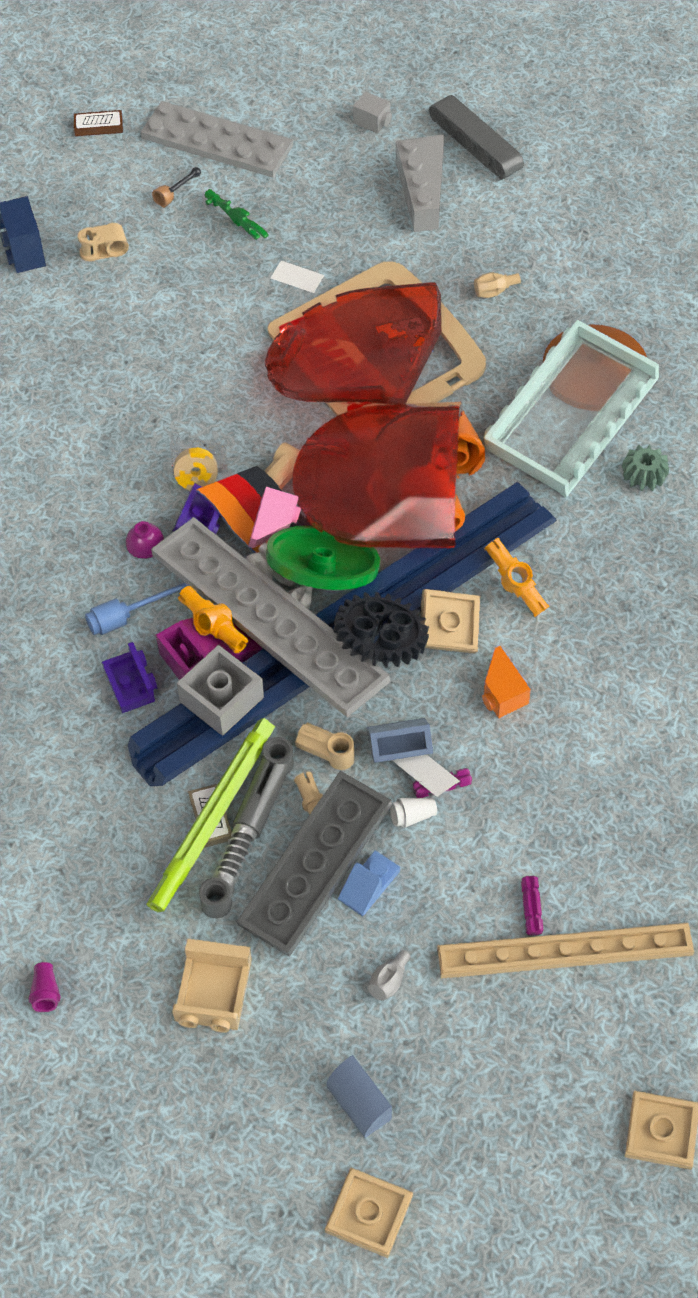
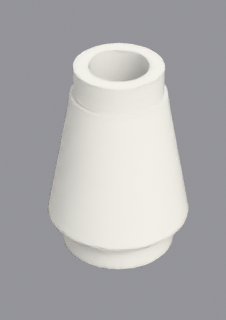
(412, 810)

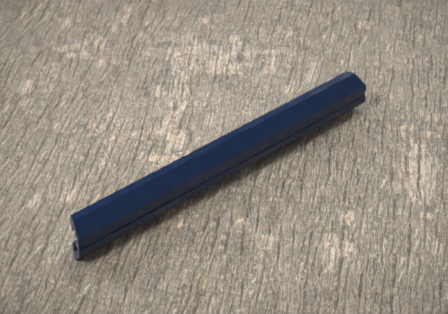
(183, 739)

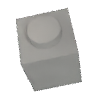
(372, 112)

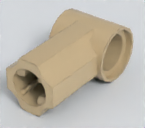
(283, 463)
(326, 744)

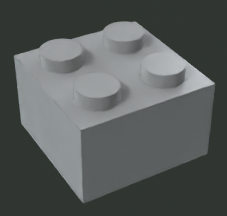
(220, 690)

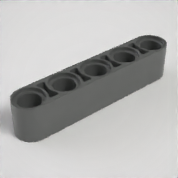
(476, 136)

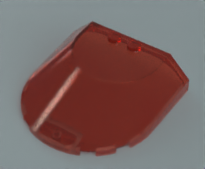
(358, 348)
(383, 475)

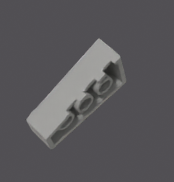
(420, 174)

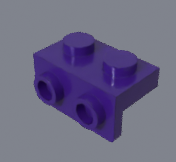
(199, 508)
(130, 680)

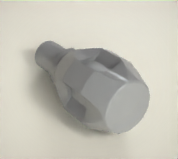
(388, 977)

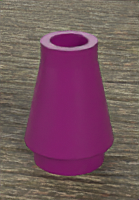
(44, 990)

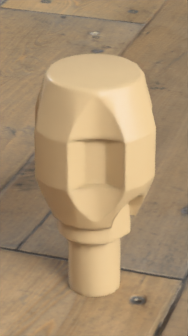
(493, 284)

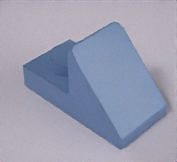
(368, 882)

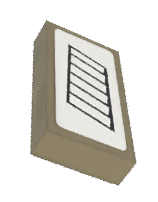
(198, 800)

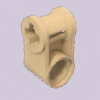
(104, 240)

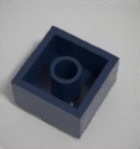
(21, 235)

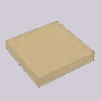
(451, 620)
(662, 1130)
(369, 1212)

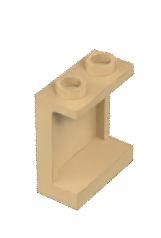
(213, 985)

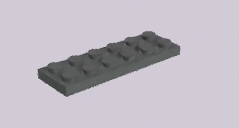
(314, 863)

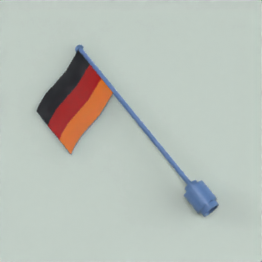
(237, 502)

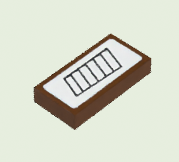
(98, 123)

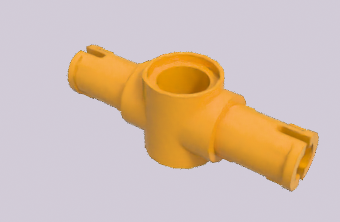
(509, 564)
(213, 619)

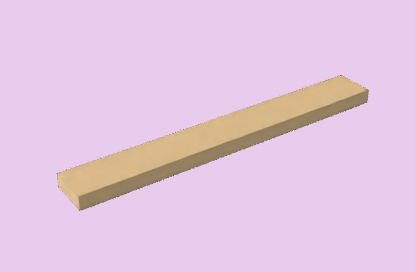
(565, 950)

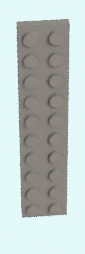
(271, 616)

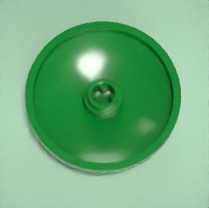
(320, 560)

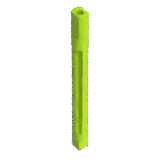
(210, 815)

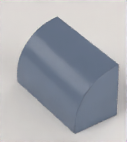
(400, 740)
(359, 1096)

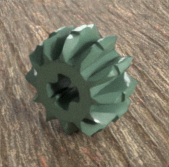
(645, 467)

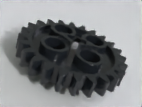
(399, 639)

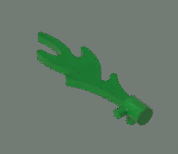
(237, 214)

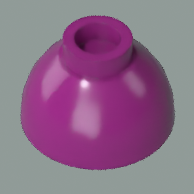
(142, 539)

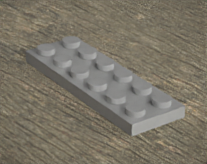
(217, 139)

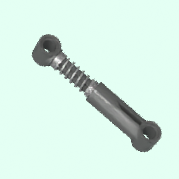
(247, 825)

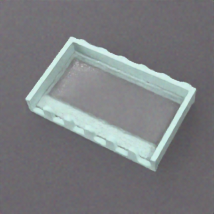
(571, 407)

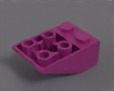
(185, 647)

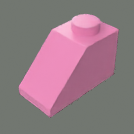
(274, 514)

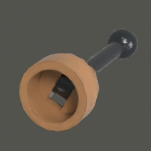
(164, 194)

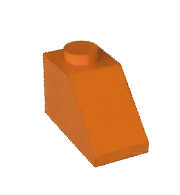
(504, 686)

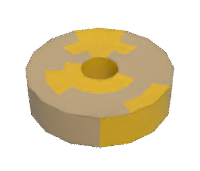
(193, 458)

